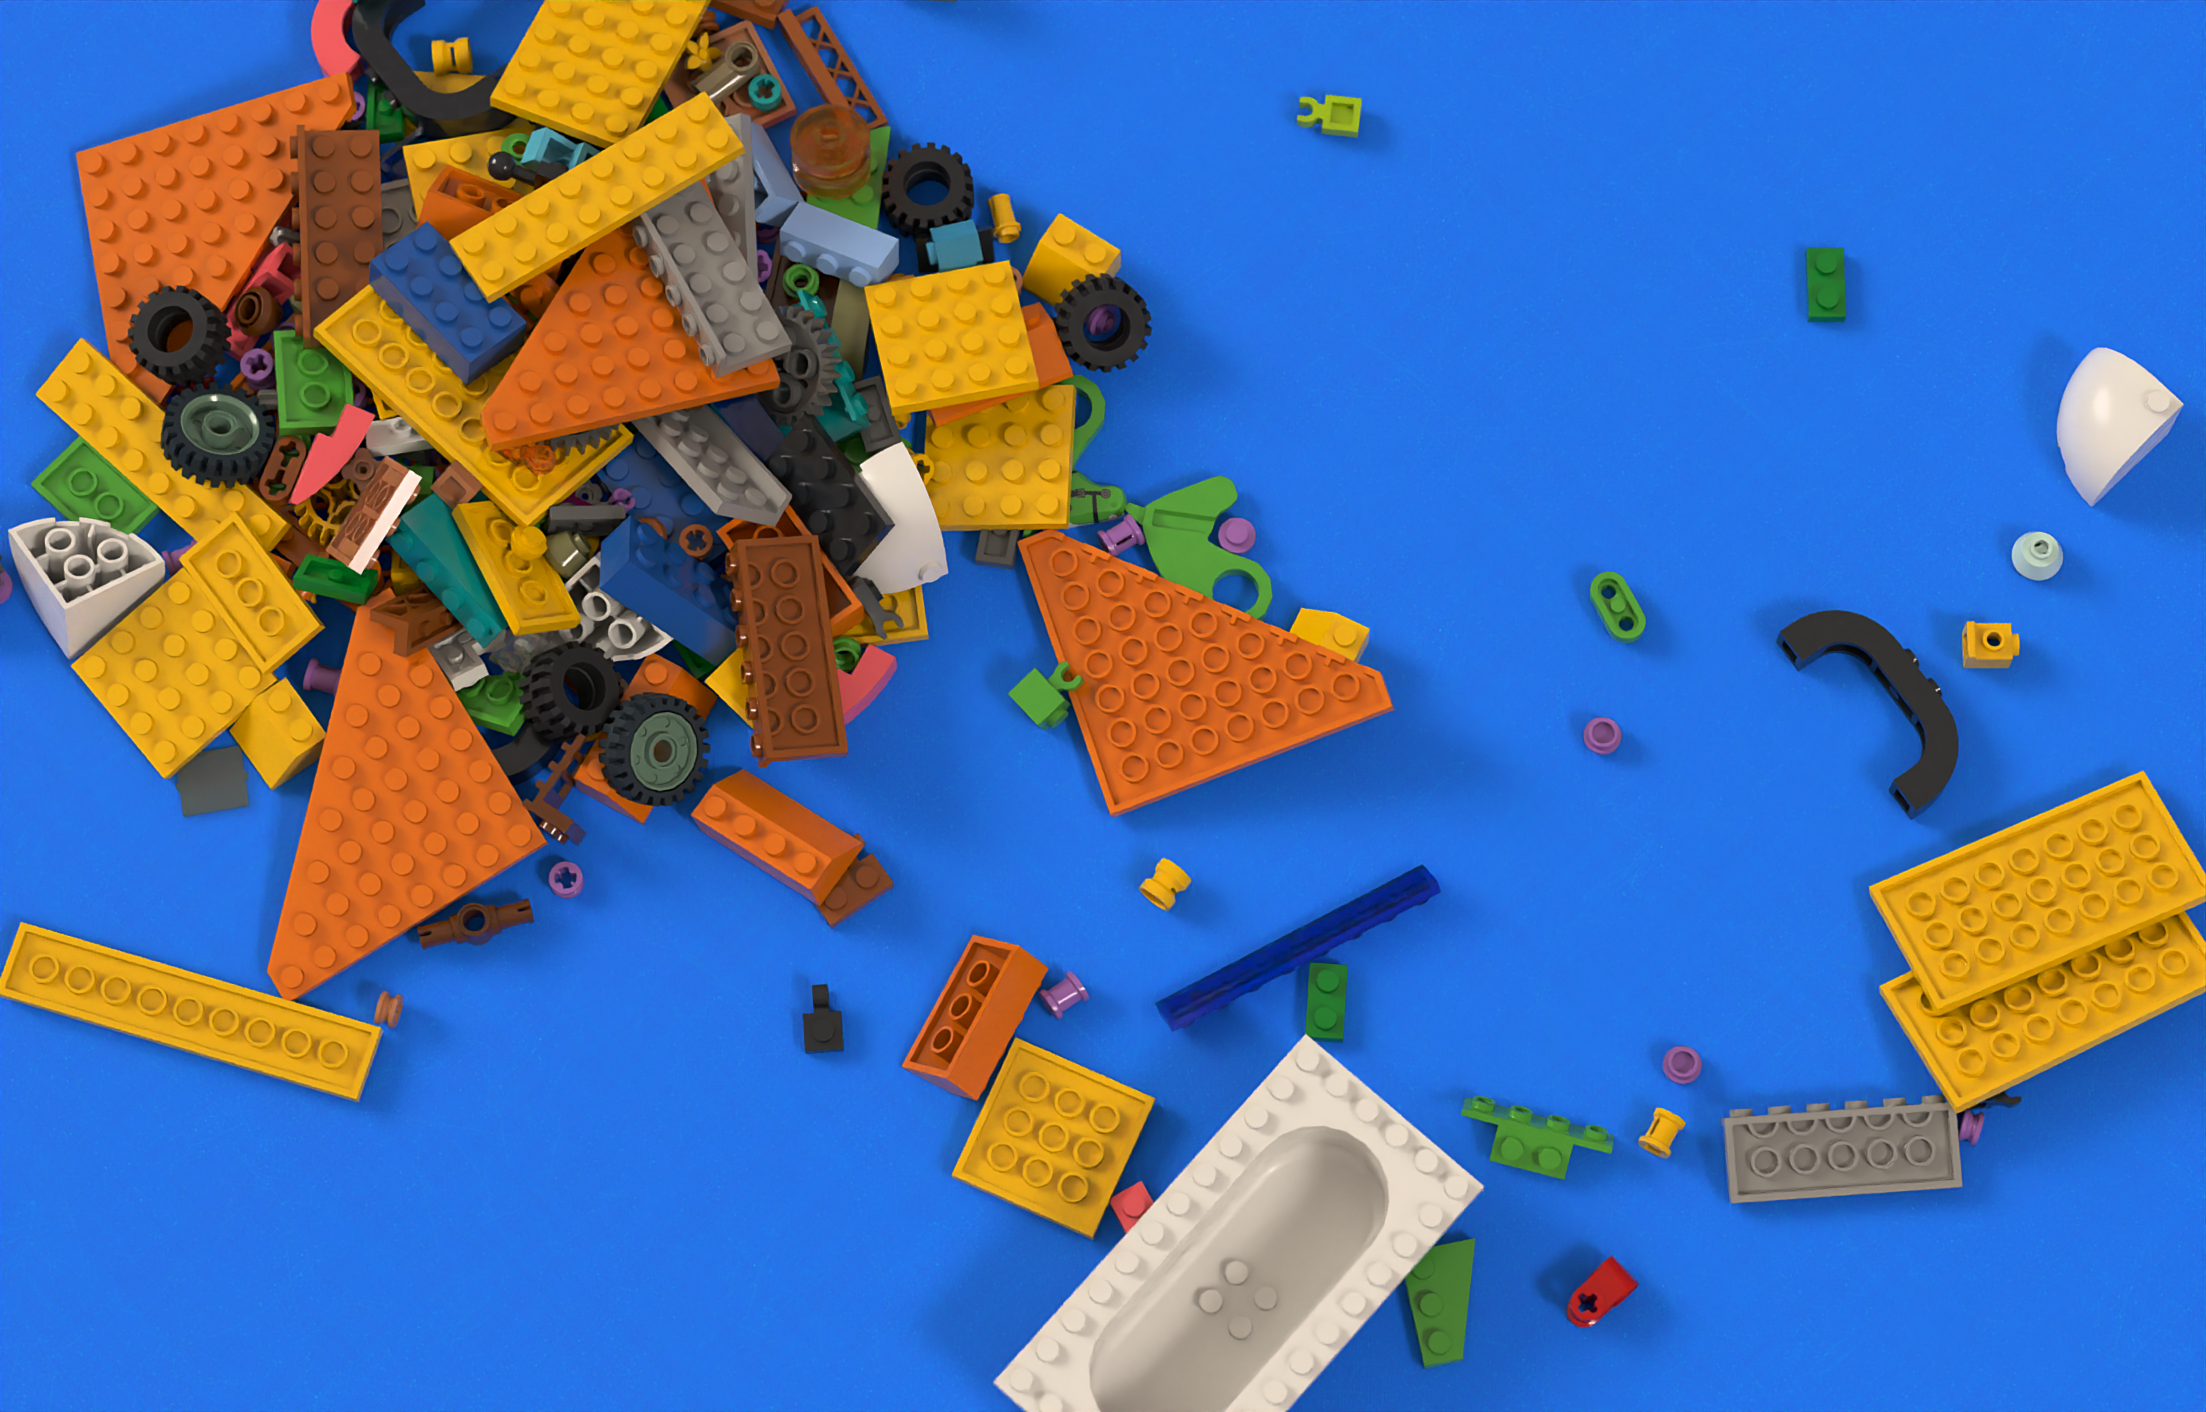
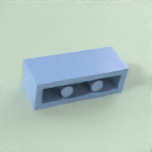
(773, 187)
(838, 246)

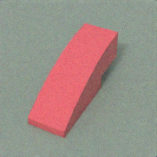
(331, 453)
(865, 682)

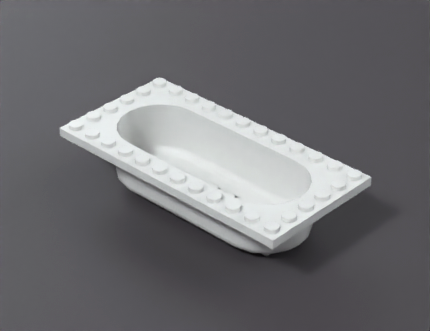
(1252, 1257)

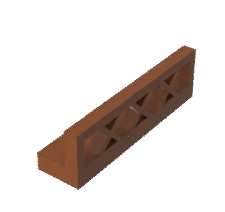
(816, 70)
(417, 620)

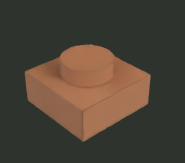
(456, 485)

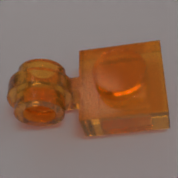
(529, 456)

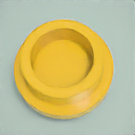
(528, 542)

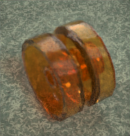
(830, 151)

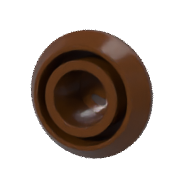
(257, 312)

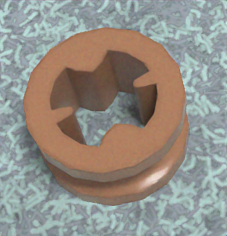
(388, 1009)

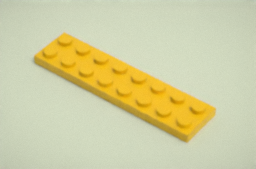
(596, 197)
(127, 430)

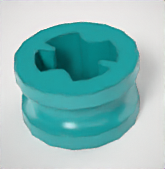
(767, 81)

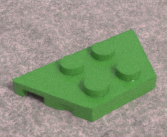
(865, 204)

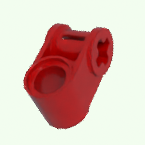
(1604, 1289)

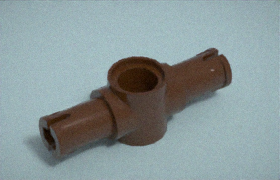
(495, 921)

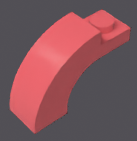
(329, 39)
(277, 276)

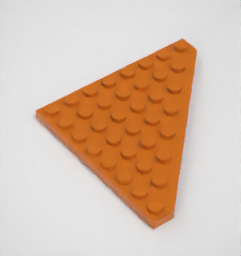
(195, 205)
(608, 354)
(1180, 680)
(397, 816)

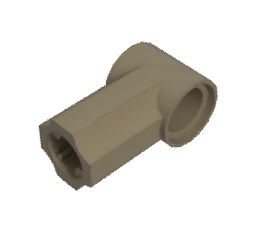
(724, 76)

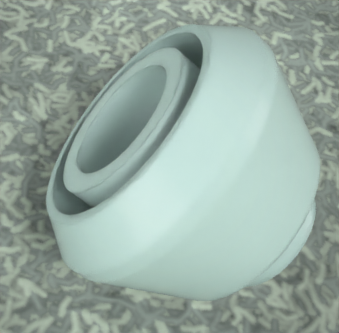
(2037, 556)

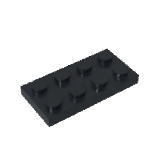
(829, 495)

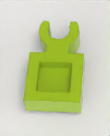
(1338, 115)

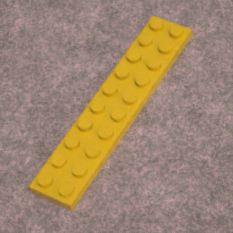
(189, 1012)

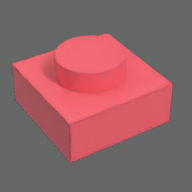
(1131, 1205)

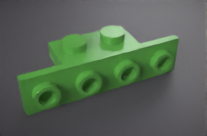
(1535, 1140)

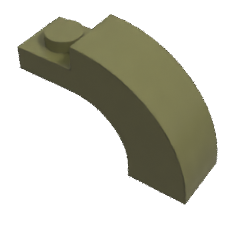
(852, 327)

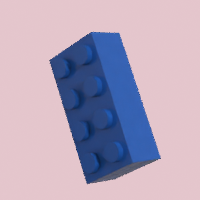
(444, 305)
(661, 495)
(669, 589)

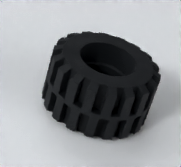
(921, 166)
(157, 321)
(1122, 343)
(547, 700)

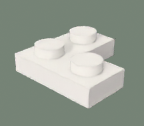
(460, 657)

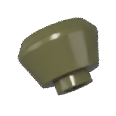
(567, 552)

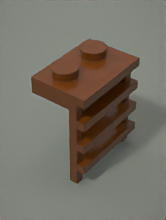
(547, 801)

